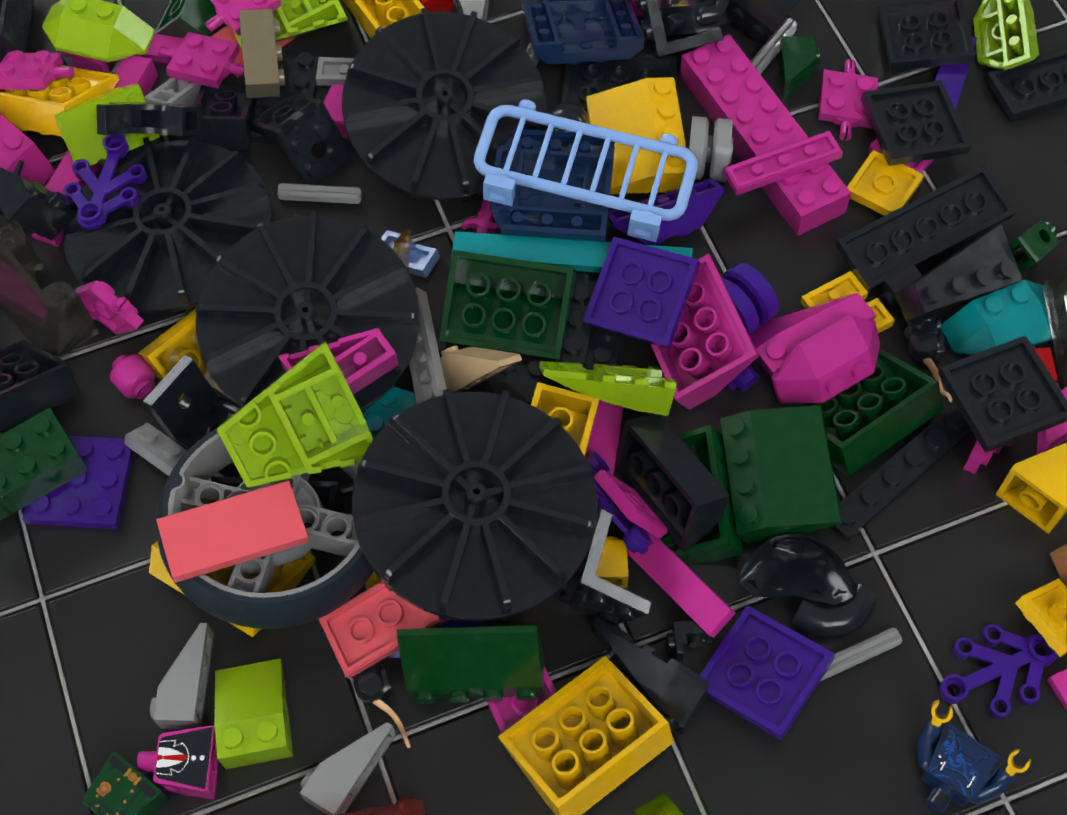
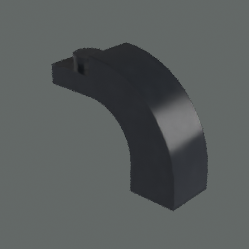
(148, 118)

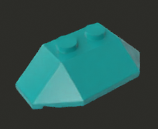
(999, 319)

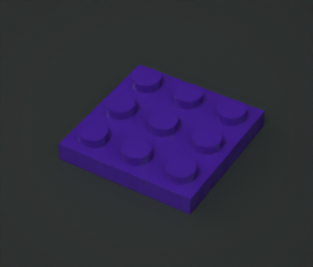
(641, 292)
(93, 497)
(765, 672)

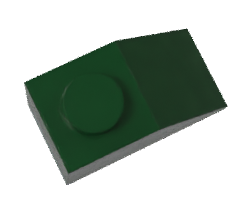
(797, 62)

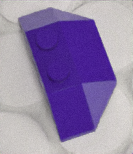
(701, 203)

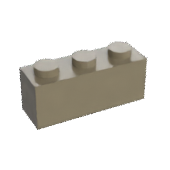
(261, 53)

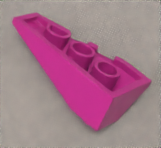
(781, 335)

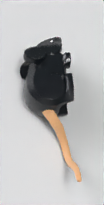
(926, 344)
(374, 688)

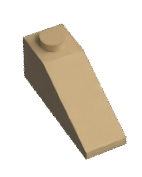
(473, 365)

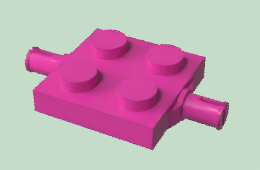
(228, 11)
(202, 60)
(32, 70)
(841, 98)
(107, 308)

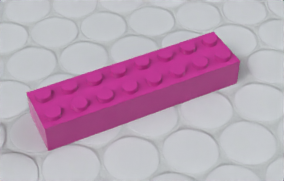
(734, 89)

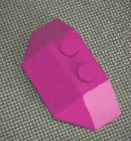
(16, 147)
(828, 362)

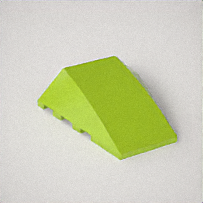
(304, 16)
(619, 385)
(298, 424)

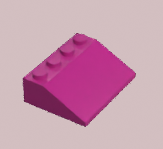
(709, 341)

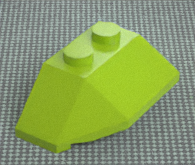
(97, 30)
(1005, 33)

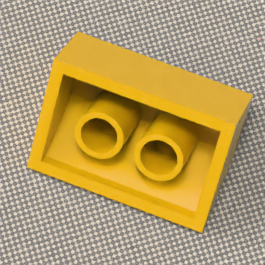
(172, 346)

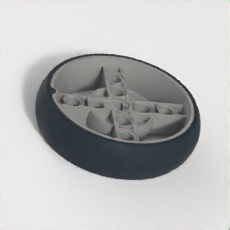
(246, 600)

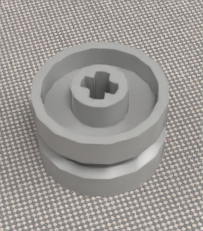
(711, 149)

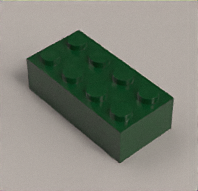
(35, 461)

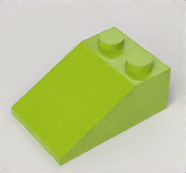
(80, 125)
(251, 714)

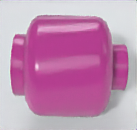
(133, 376)

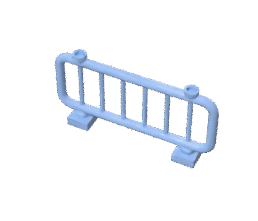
(644, 219)

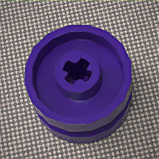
(751, 296)

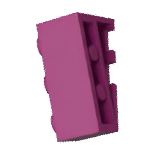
(360, 357)

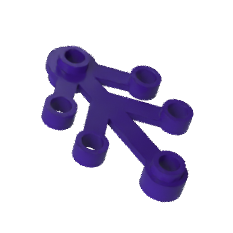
(94, 213)
(635, 537)
(1002, 666)

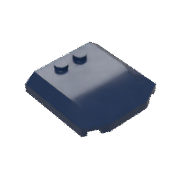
(582, 30)
(549, 214)

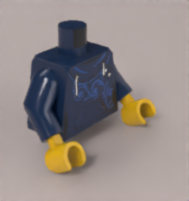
(960, 765)

